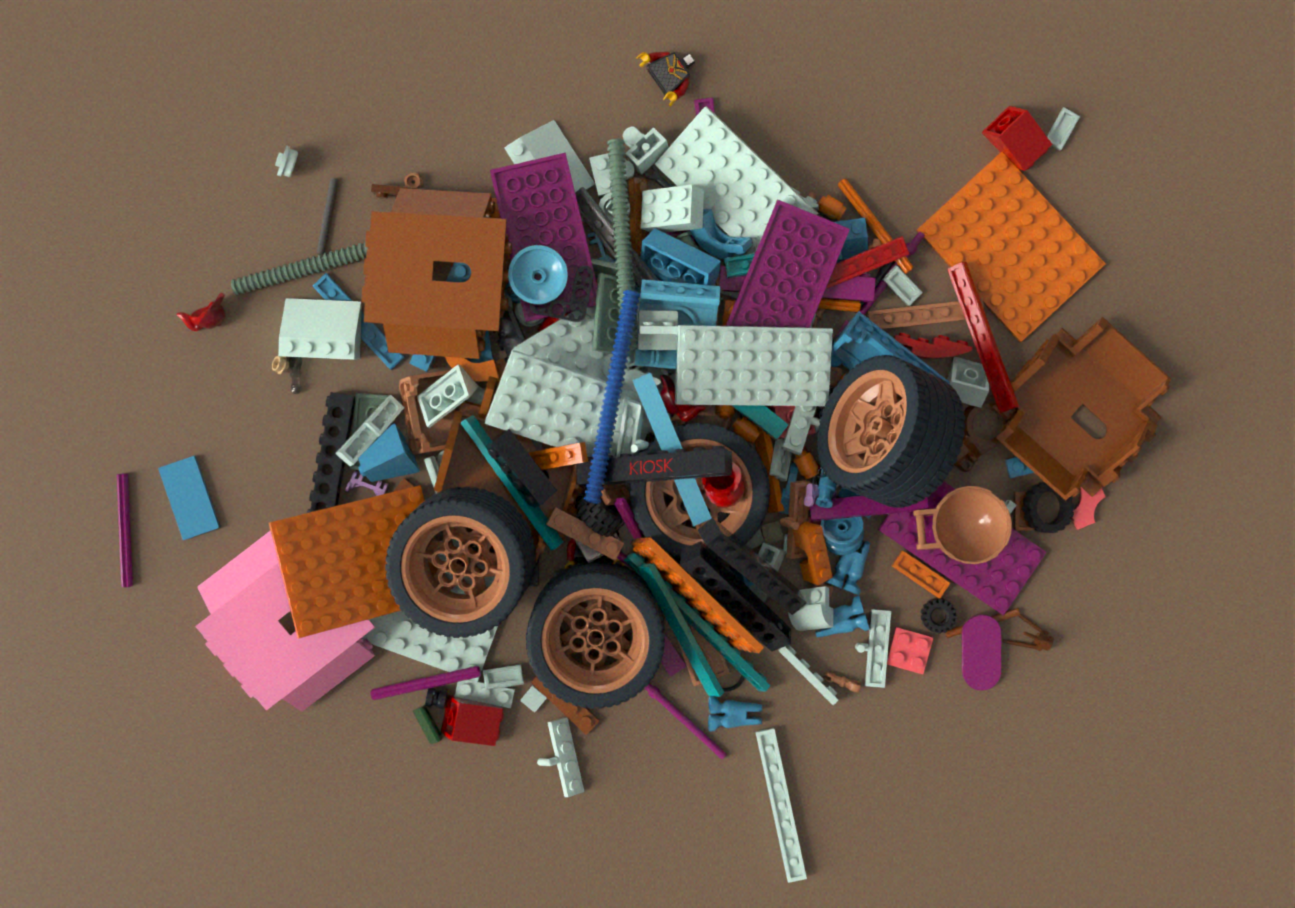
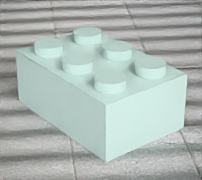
(672, 209)

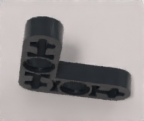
(574, 302)

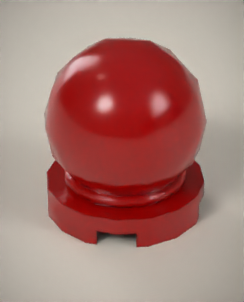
(725, 490)

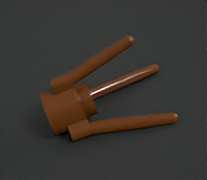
(1041, 639)

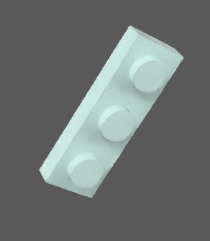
(476, 692)

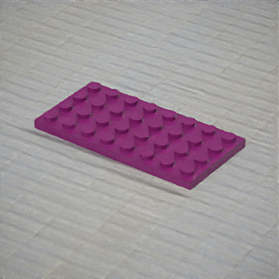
(544, 211)
(788, 269)
(993, 581)

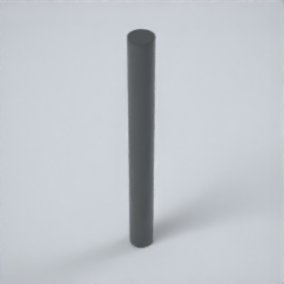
(327, 216)

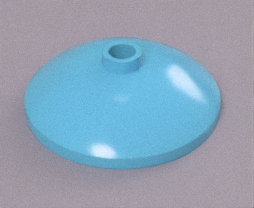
(534, 261)

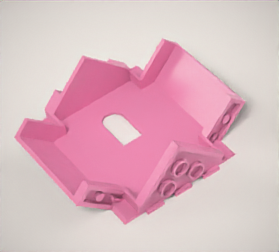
(255, 647)

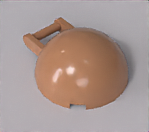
(967, 525)

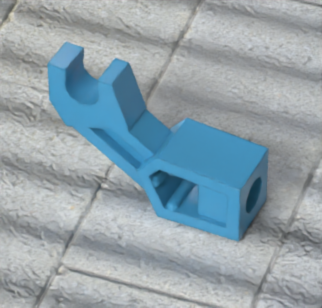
(792, 475)

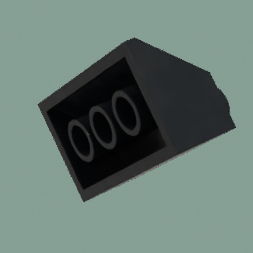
(509, 332)
(521, 468)

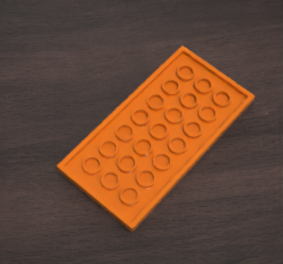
(697, 596)

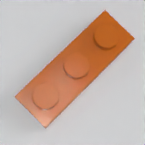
(920, 574)

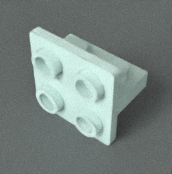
(657, 330)

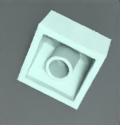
(969, 381)

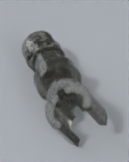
(295, 364)

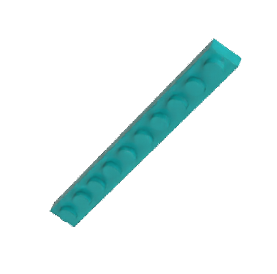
(706, 630)

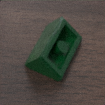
(428, 724)

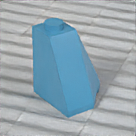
(388, 457)

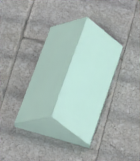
(446, 394)

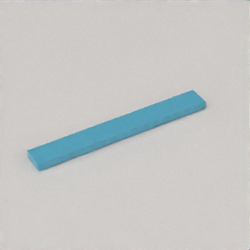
(669, 442)

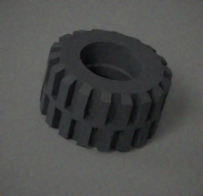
(599, 517)

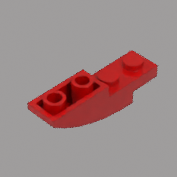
(938, 349)

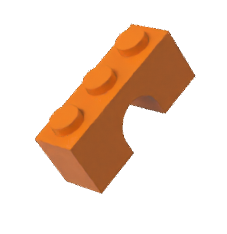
(817, 566)

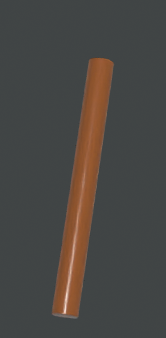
(999, 617)

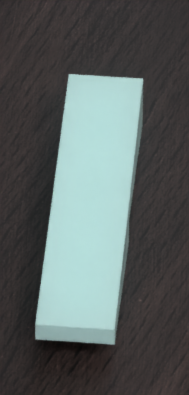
(370, 430)

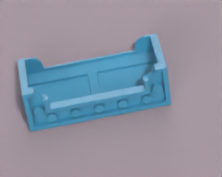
(864, 340)

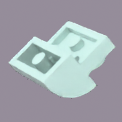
(816, 612)

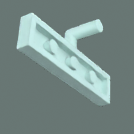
(799, 427)
(631, 429)
(877, 648)
(564, 757)

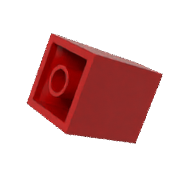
(1018, 137)
(471, 721)

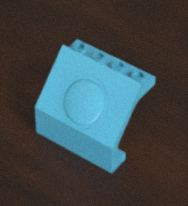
(694, 304)

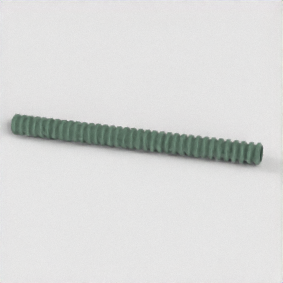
(621, 223)
(299, 269)

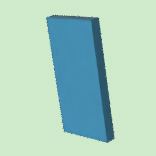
(189, 497)

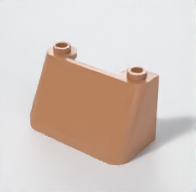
(420, 437)

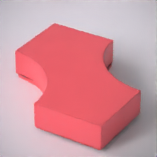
(1085, 508)

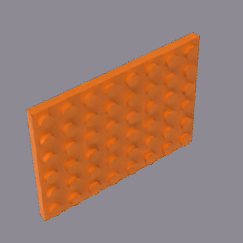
(1014, 245)
(337, 560)

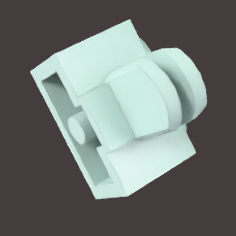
(644, 148)
(601, 175)

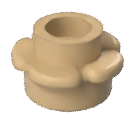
(280, 364)

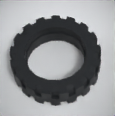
(1031, 515)

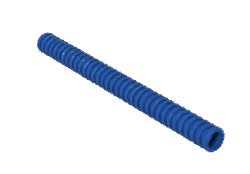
(612, 396)

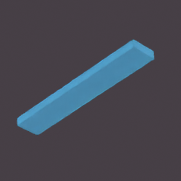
(369, 331)

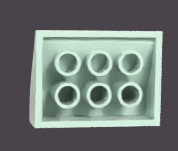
(545, 142)
(321, 329)

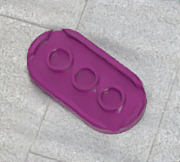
(981, 652)

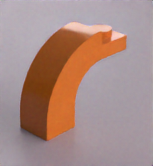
(477, 371)

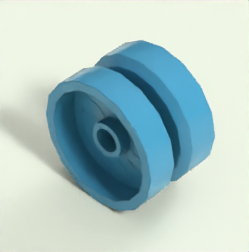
(843, 535)

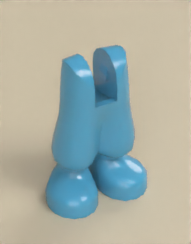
(853, 565)
(843, 623)
(735, 713)

